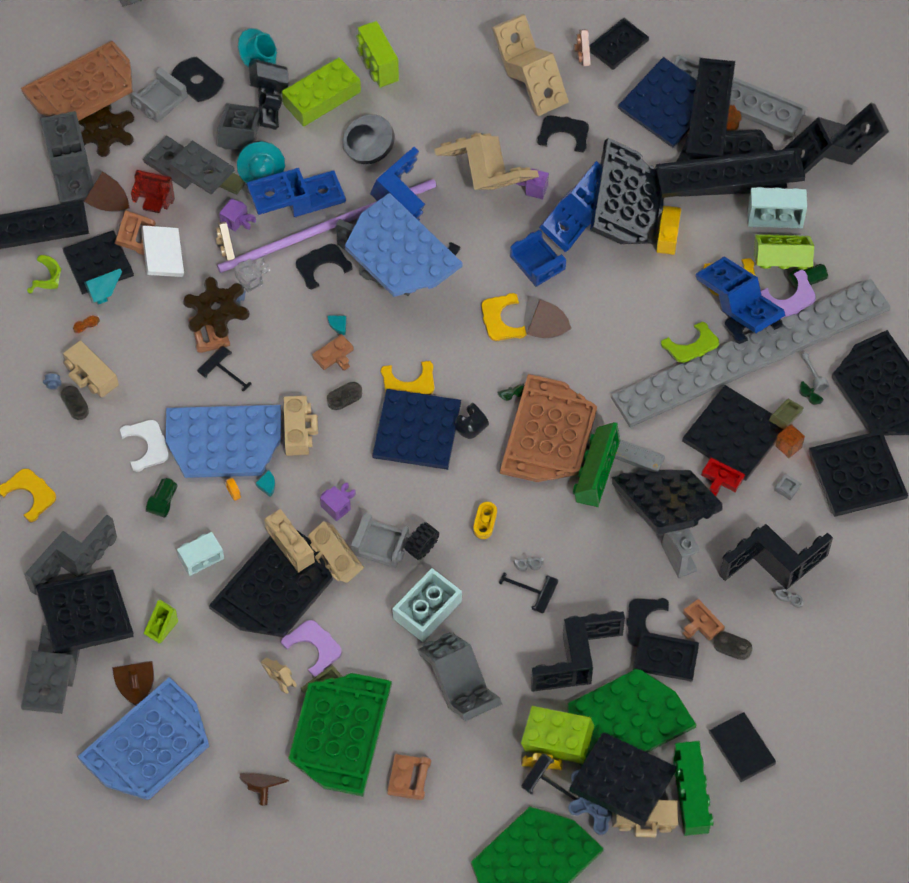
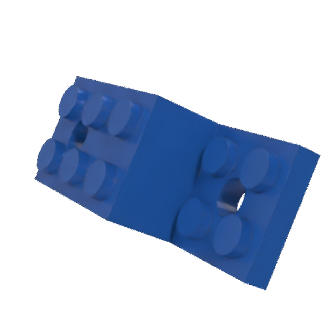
(296, 192)
(573, 211)
(740, 294)

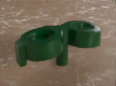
(806, 391)
(508, 393)

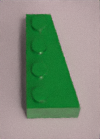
(691, 788)

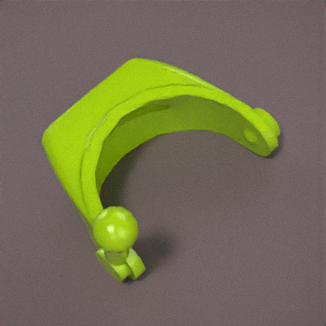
(54, 270)

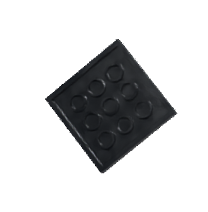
(733, 432)
(858, 473)
(84, 612)
(623, 779)

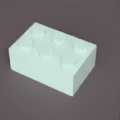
(777, 207)
(427, 605)

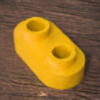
(483, 521)

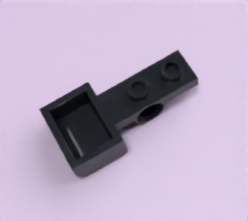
(269, 80)

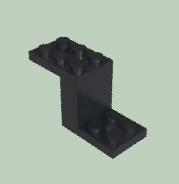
(840, 141)
(775, 556)
(579, 663)

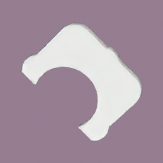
(151, 433)

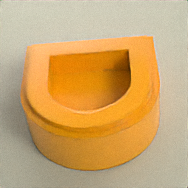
(232, 488)

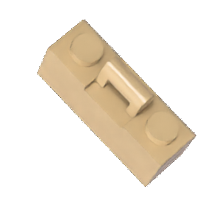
(91, 368)
(295, 418)
(289, 540)
(336, 551)
(663, 818)

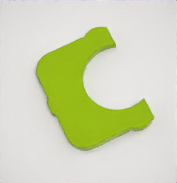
(685, 353)

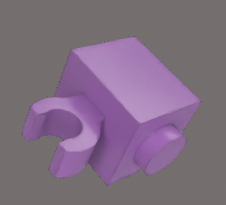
(537, 186)
(235, 215)
(337, 502)

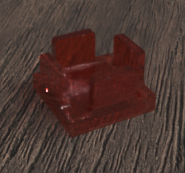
(155, 188)

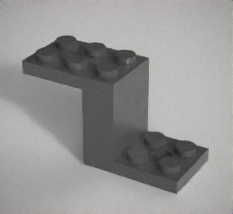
(459, 676)

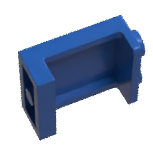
(537, 258)

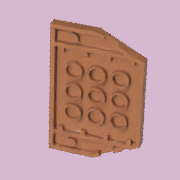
(83, 84)
(548, 432)

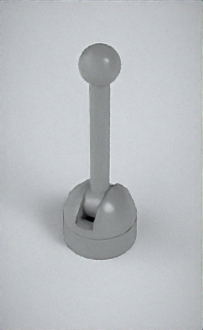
(819, 383)

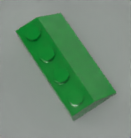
(597, 465)

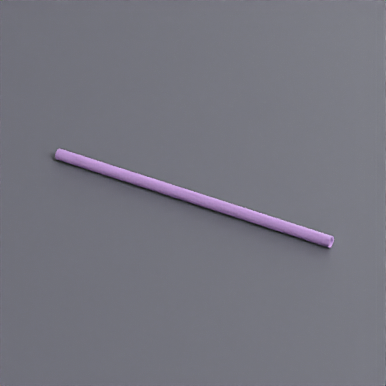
(310, 232)

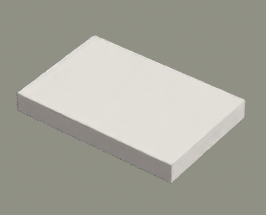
(162, 251)

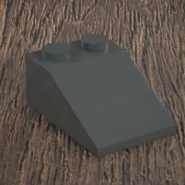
(238, 126)

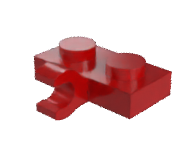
(722, 476)

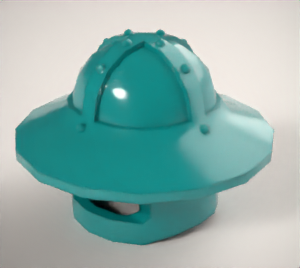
(256, 45)
(260, 161)

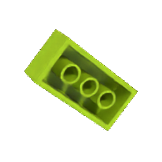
(321, 91)

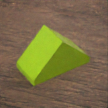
(161, 621)

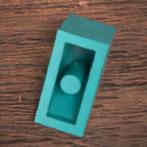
(102, 286)

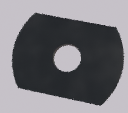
(200, 91)

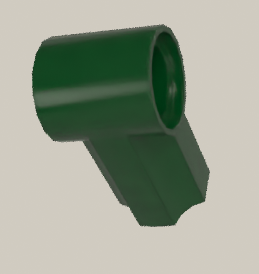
(815, 274)
(161, 501)

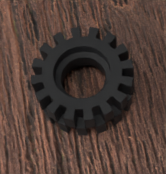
(422, 541)

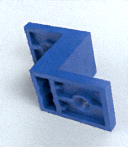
(391, 183)

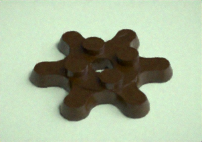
(106, 137)
(217, 318)

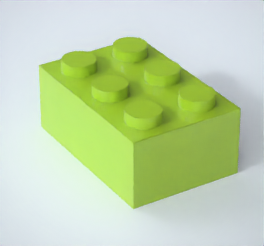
(377, 54)
(783, 251)
(557, 734)

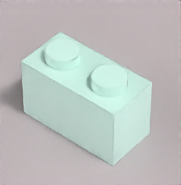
(200, 553)

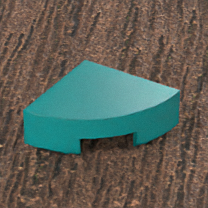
(338, 323)
(266, 483)

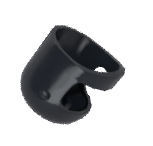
(473, 425)

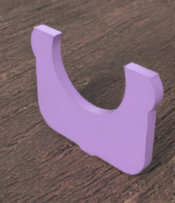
(801, 299)
(311, 632)

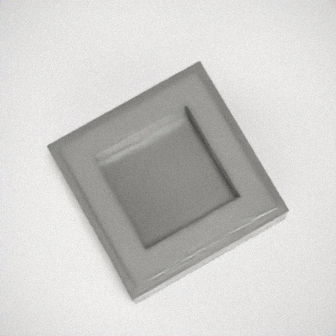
(787, 486)

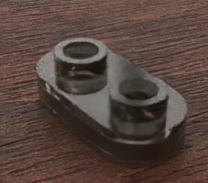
(343, 395)
(74, 404)
(732, 645)

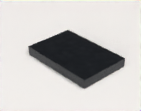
(618, 43)
(666, 656)
(742, 747)

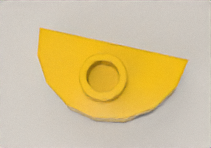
(530, 761)

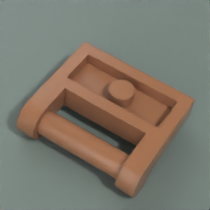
(129, 229)
(214, 341)
(402, 776)

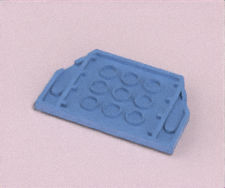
(399, 249)
(223, 439)
(149, 743)

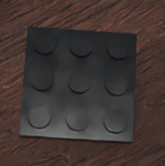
(95, 258)

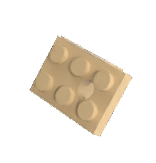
(530, 65)
(486, 162)

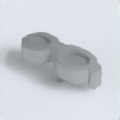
(534, 564)
(784, 595)

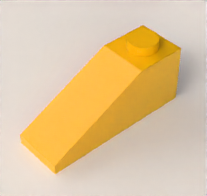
(668, 230)

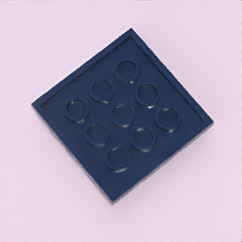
(663, 102)
(417, 429)

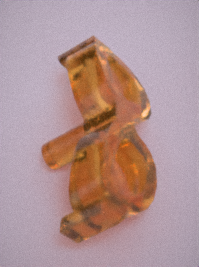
(90, 322)

